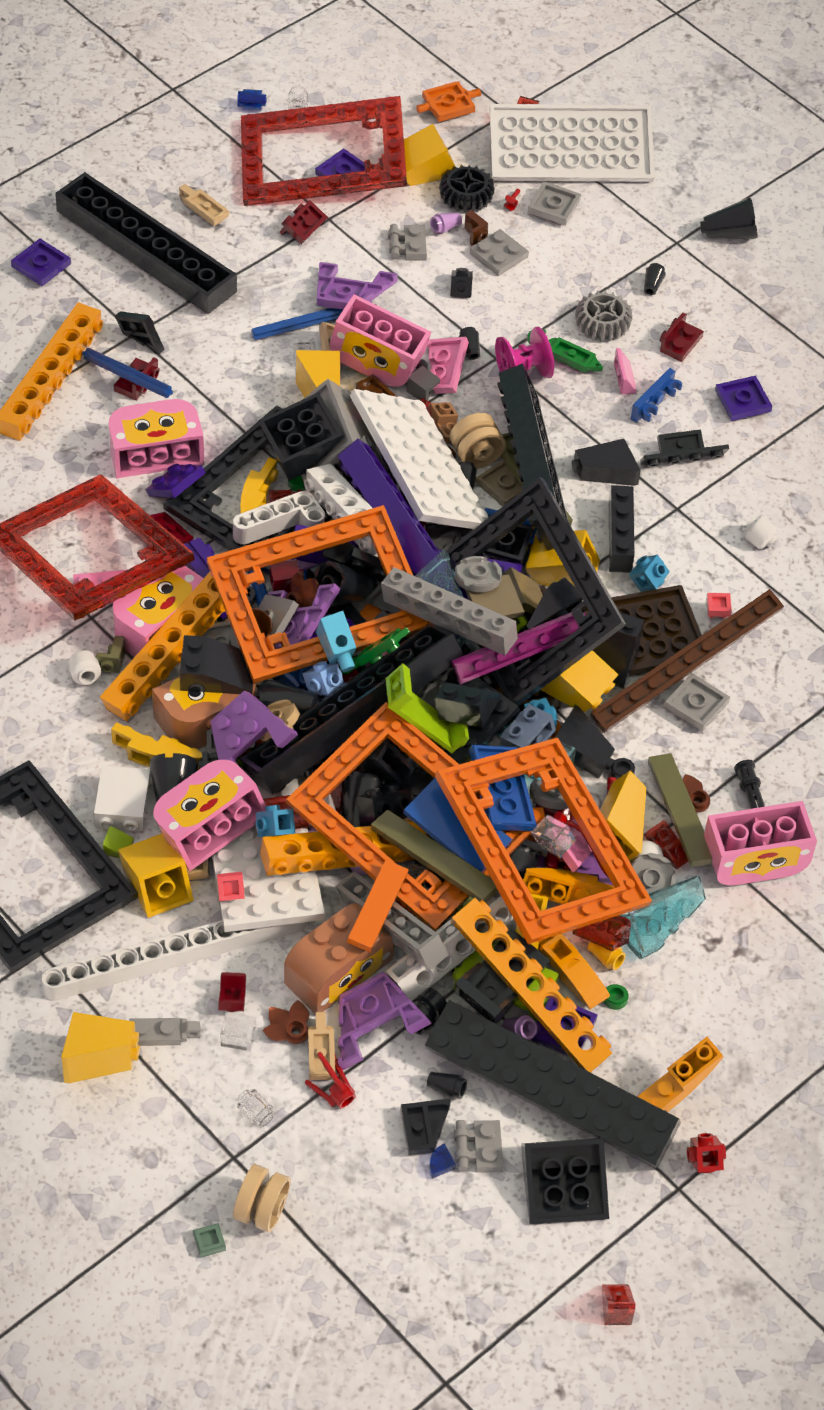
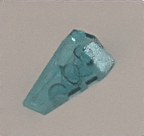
(661, 918)

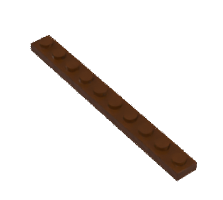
(686, 661)

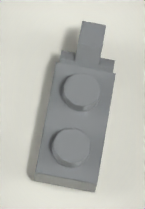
(165, 1030)

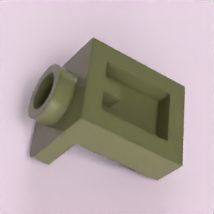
(114, 658)

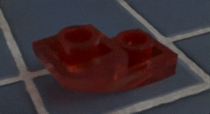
(668, 842)

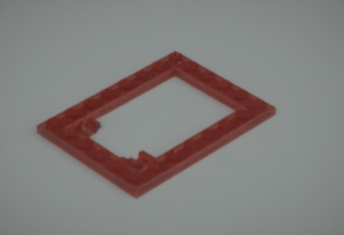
(386, 174)
(161, 556)

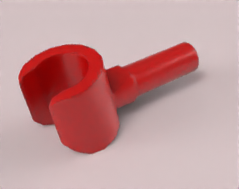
(511, 200)

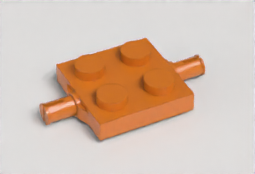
(448, 101)

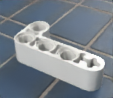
(276, 516)

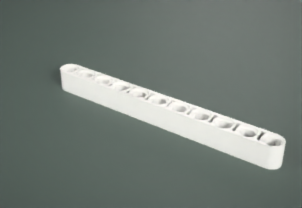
(165, 957)

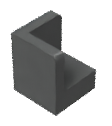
(421, 383)

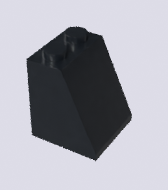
(622, 649)

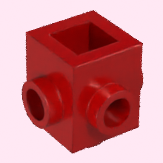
(712, 1156)

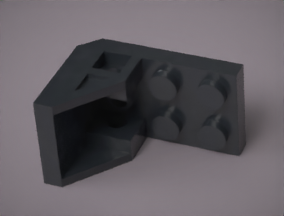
(487, 991)

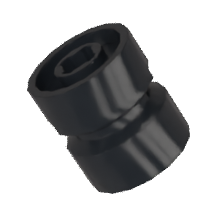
(431, 1004)

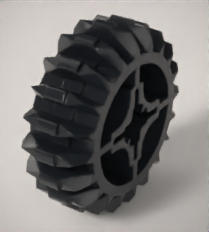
(478, 184)

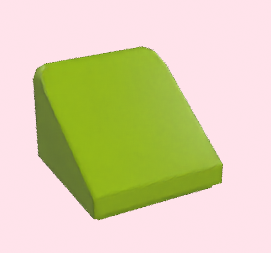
(116, 840)

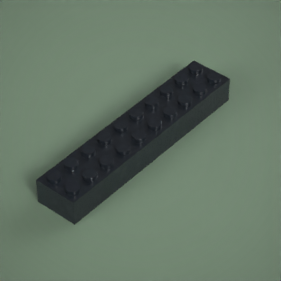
(146, 242)
(529, 437)
(348, 708)
(553, 1084)

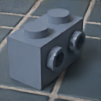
(528, 728)

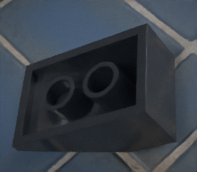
(213, 667)

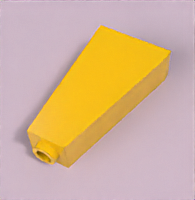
(625, 812)

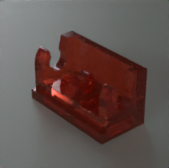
(607, 933)

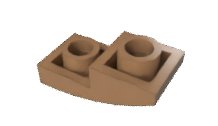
(445, 418)

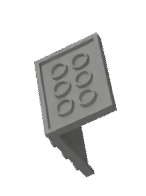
(348, 420)

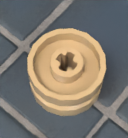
(477, 440)
(261, 1198)

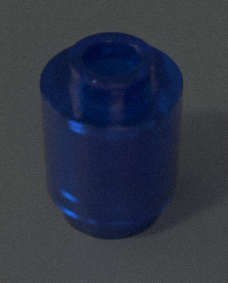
(251, 99)

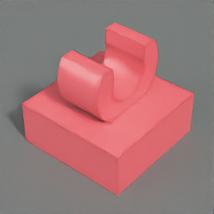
(719, 605)
(230, 886)

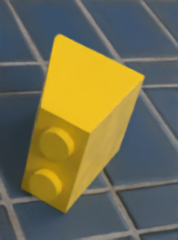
(426, 156)
(315, 367)
(547, 567)
(583, 683)
(156, 875)
(98, 1047)

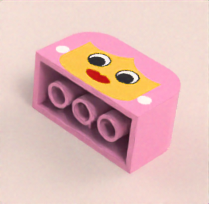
(378, 342)
(154, 437)
(149, 607)
(208, 810)
(760, 843)

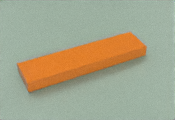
(377, 906)

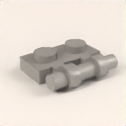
(414, 241)
(487, 1146)

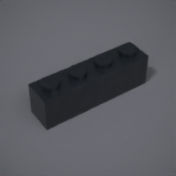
(621, 529)

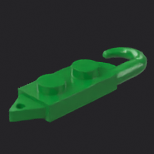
(572, 355)
(374, 651)

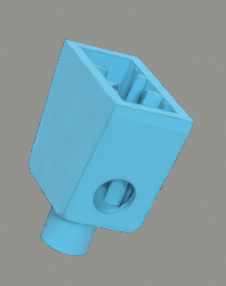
(337, 640)

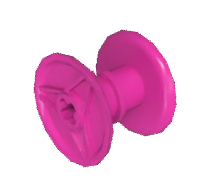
(536, 354)

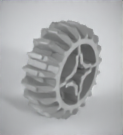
(603, 315)

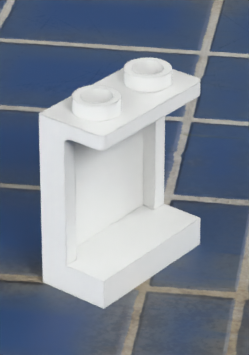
(122, 798)

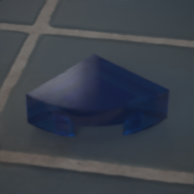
(441, 1162)

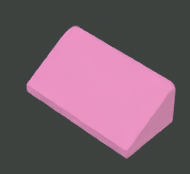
(624, 373)

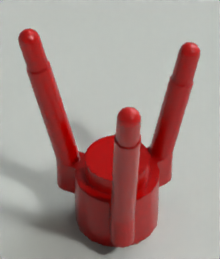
(341, 1092)

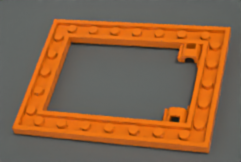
(231, 582)
(556, 770)
(429, 906)

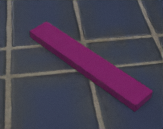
(527, 644)

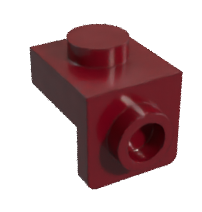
(232, 992)

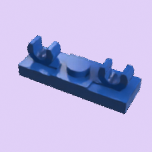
(654, 396)

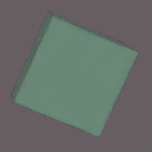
(209, 1240)

